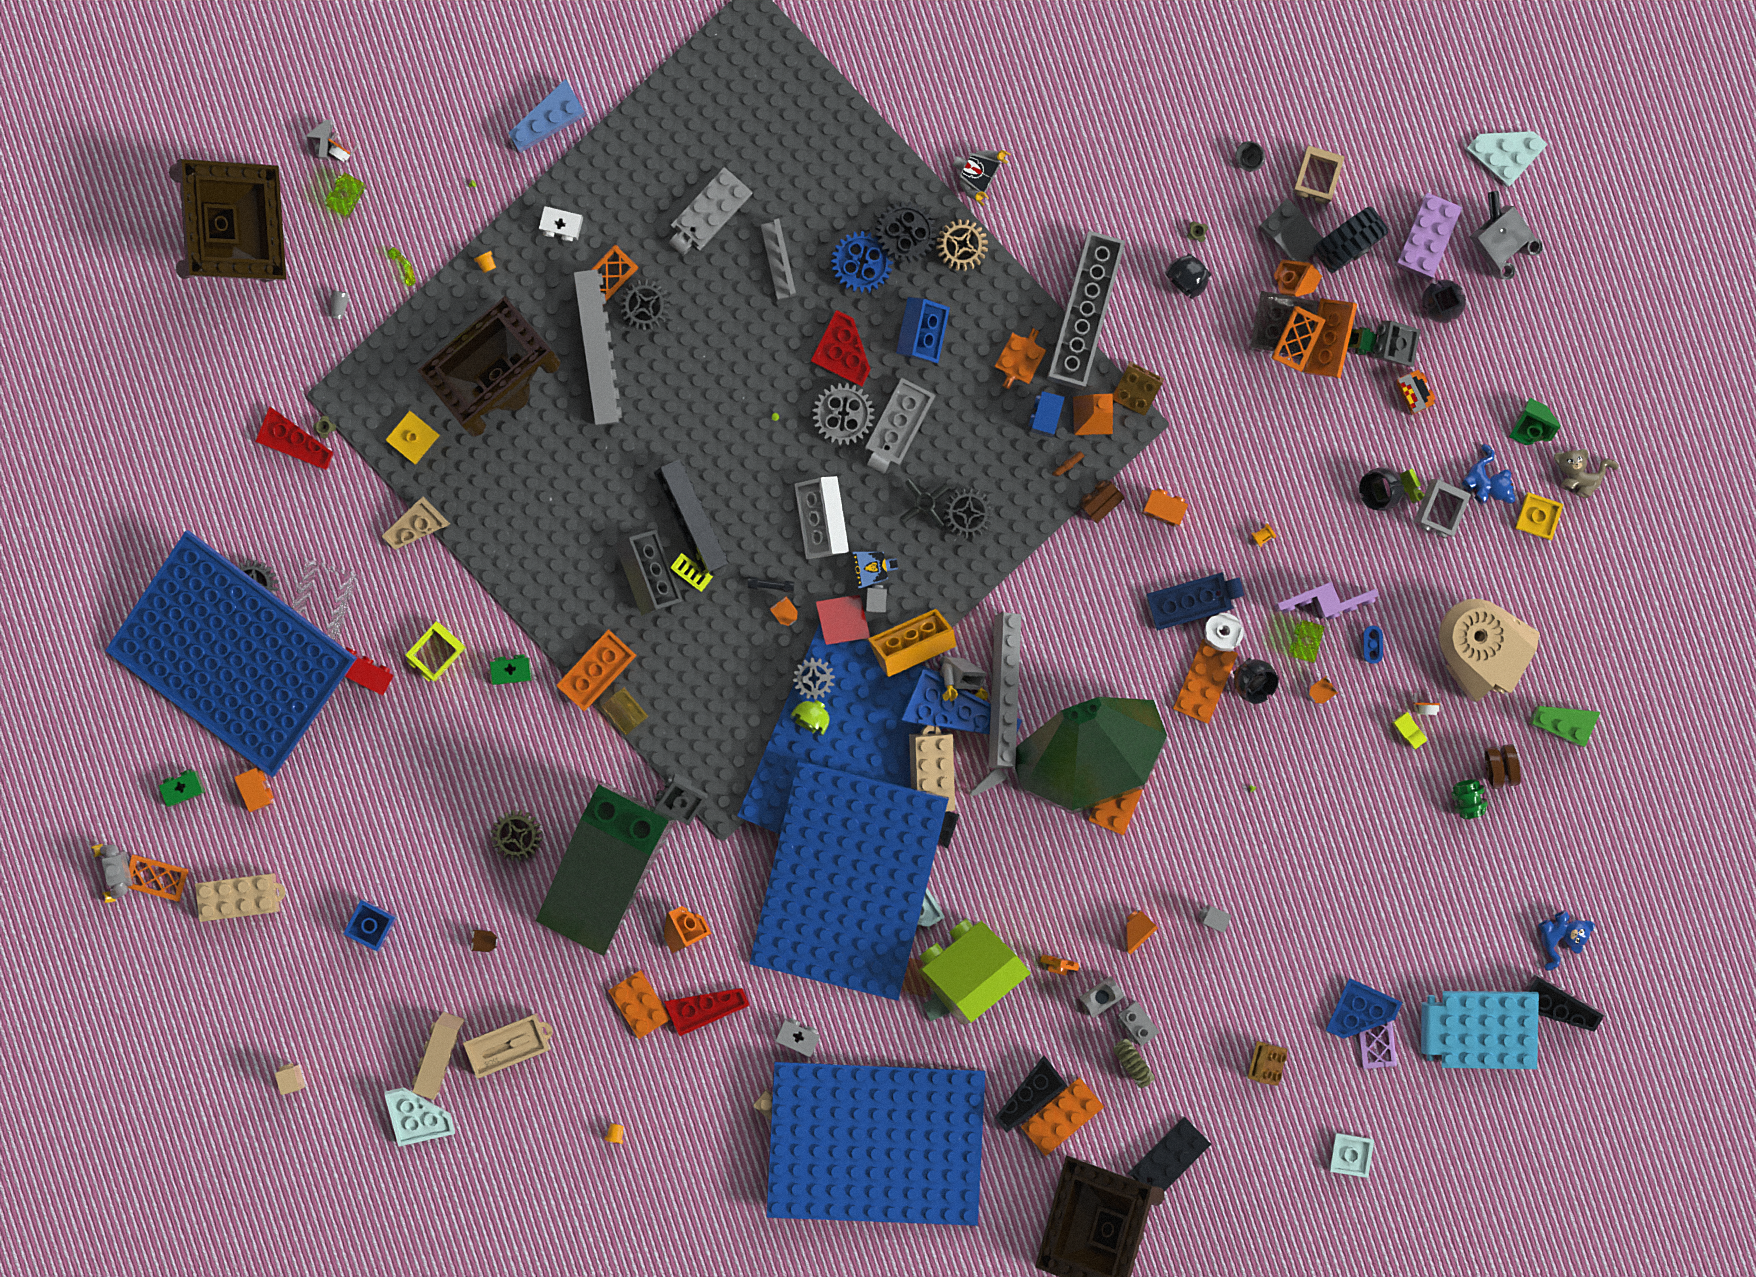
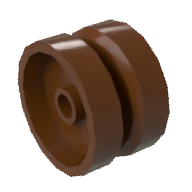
(1502, 766)

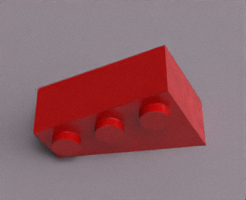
(368, 674)

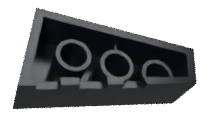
(1562, 1005)
(1033, 1093)

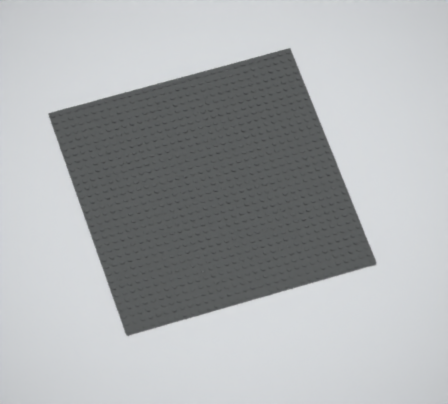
(553, 493)

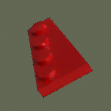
(288, 438)
(700, 1010)

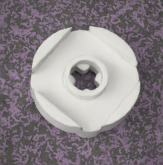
(1218, 641)

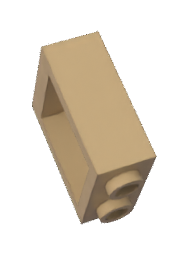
(1325, 156)

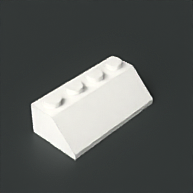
(821, 517)

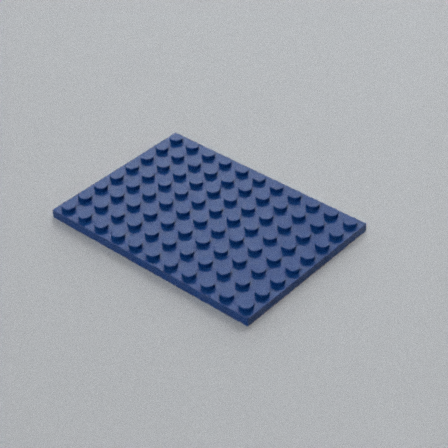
(230, 653)
(861, 733)
(848, 880)
(875, 1143)

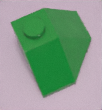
(1534, 424)

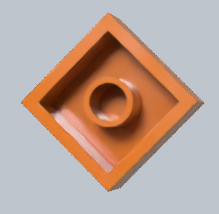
(1165, 508)

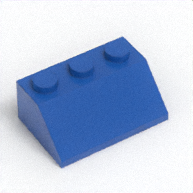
(923, 329)

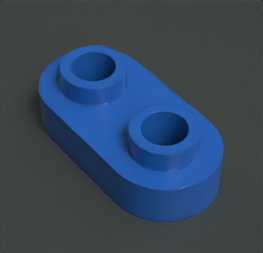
(1373, 644)

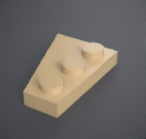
(414, 524)

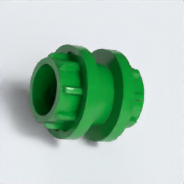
(1469, 799)

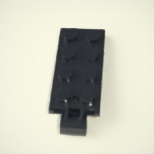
(1171, 1155)

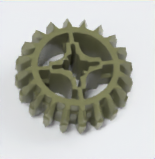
(509, 820)
(1133, 1063)

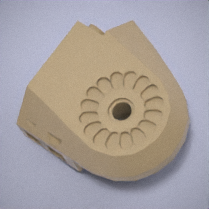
(1485, 647)

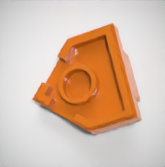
(1059, 965)

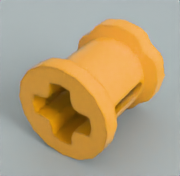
(1263, 535)

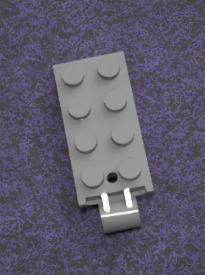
(709, 212)
(898, 425)

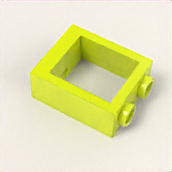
(427, 673)

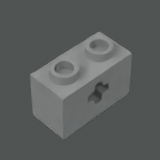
(1214, 918)
(804, 1046)

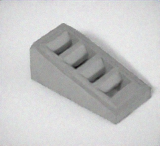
(992, 779)

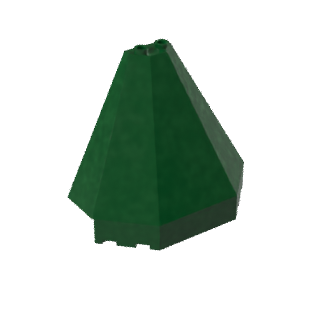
(1092, 753)

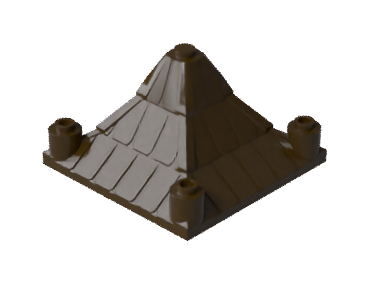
(230, 220)
(488, 366)
(1095, 1222)

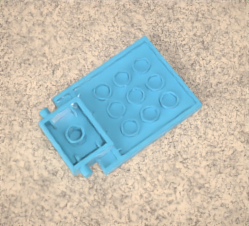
(1481, 1029)

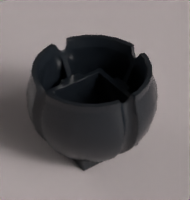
(1188, 275)
(1433, 309)
(1375, 492)
(1255, 680)

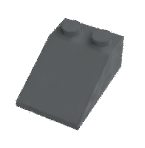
(1291, 232)

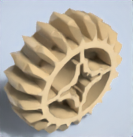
(954, 240)

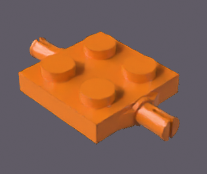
(1020, 358)

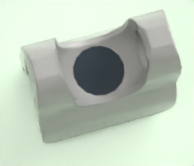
(1102, 996)

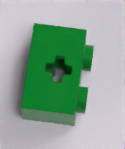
(521, 674)
(193, 788)

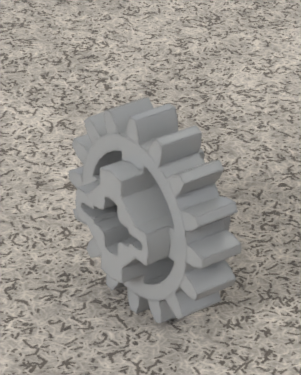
(822, 677)

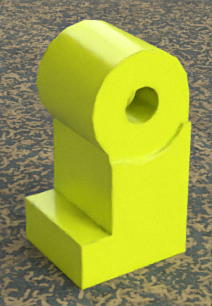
(1409, 730)

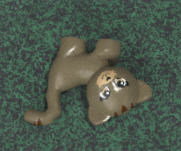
(1573, 464)

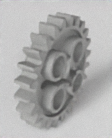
(826, 412)

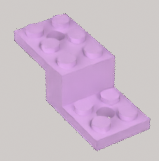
(1327, 601)

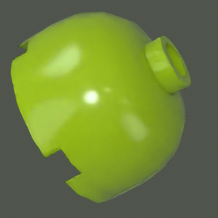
(811, 716)

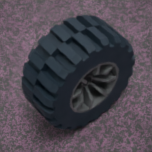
(1351, 239)

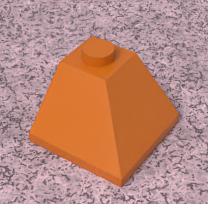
(1093, 414)
(1138, 930)

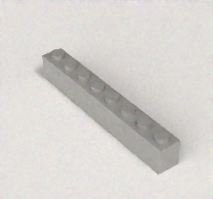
(597, 348)
(1004, 690)

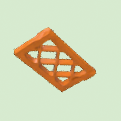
(622, 278)
(1299, 367)
(168, 867)

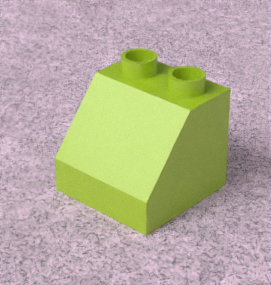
(971, 970)

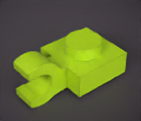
(1410, 484)

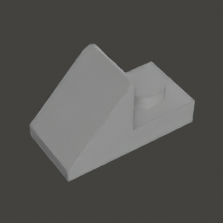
(322, 133)

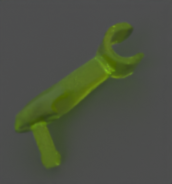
(409, 278)

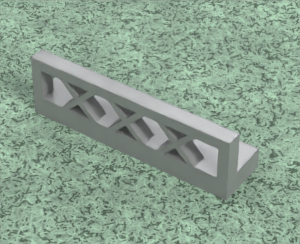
(778, 260)

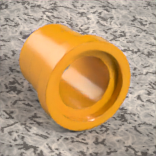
(485, 262)
(614, 1134)

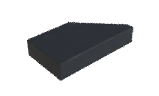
(948, 827)

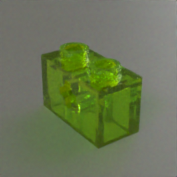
(346, 205)
(1309, 652)

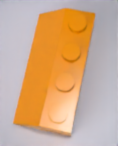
(912, 642)

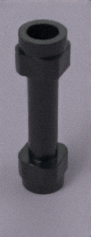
(754, 583)

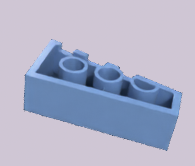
(548, 117)

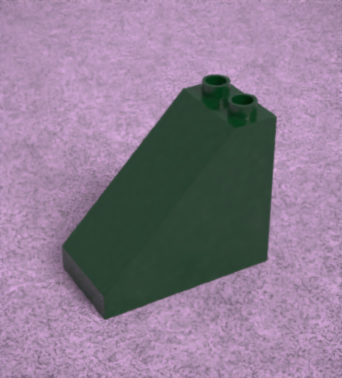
(604, 867)

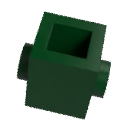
(1362, 341)

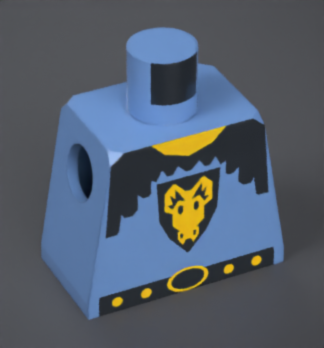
(872, 567)

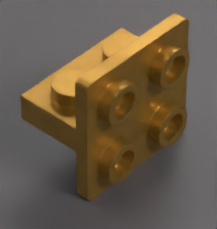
(1267, 1063)

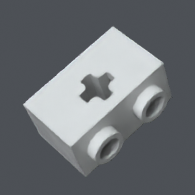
(571, 221)

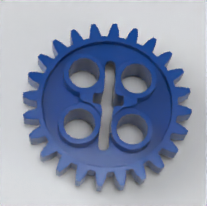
(845, 257)

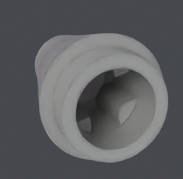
(338, 304)

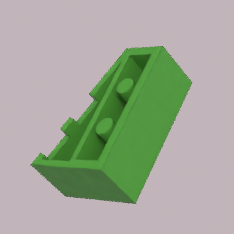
(1565, 723)

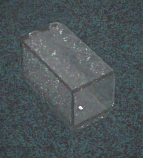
(343, 601)

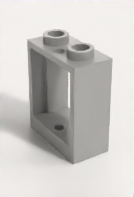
(1434, 486)

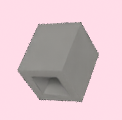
(876, 599)

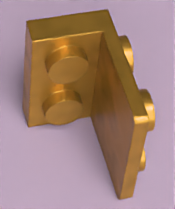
(1137, 388)

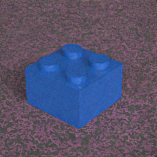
(1047, 414)
(370, 925)

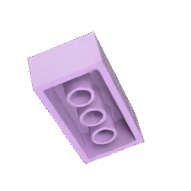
(1428, 236)

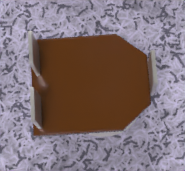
(483, 941)

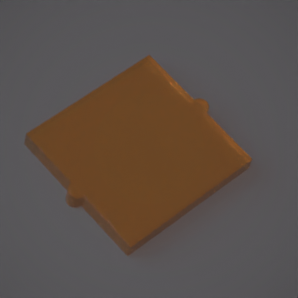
(913, 981)

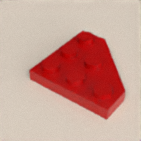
(842, 350)

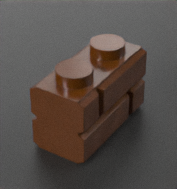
(1101, 500)

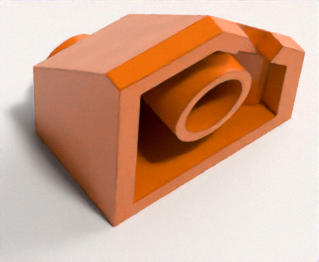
(1296, 278)
(684, 928)

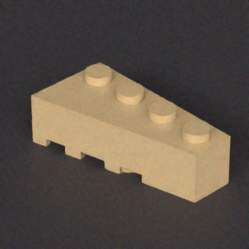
(437, 1055)

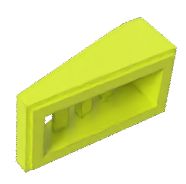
(678, 562)

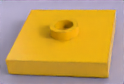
(412, 437)
(1539, 516)

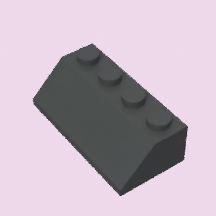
(648, 572)

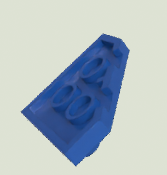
(1361, 1010)

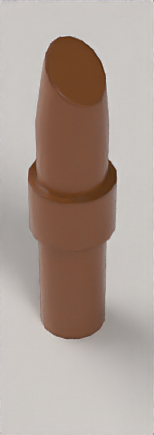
(1068, 464)

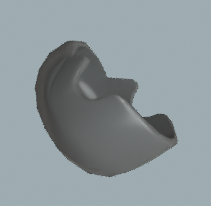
(1250, 156)

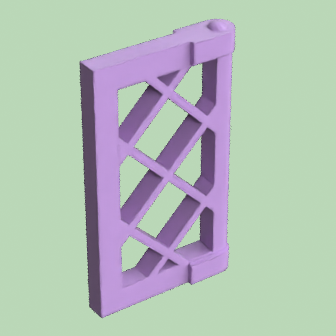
(1391, 1046)

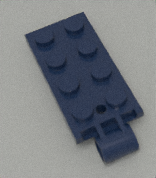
(1193, 600)

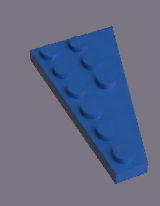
(930, 709)

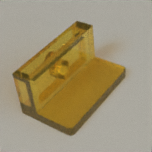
(624, 711)

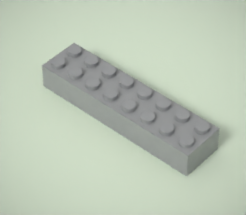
(1085, 310)

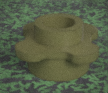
(1202, 230)
(329, 427)

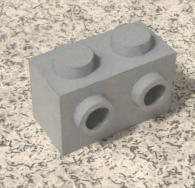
(1138, 1023)

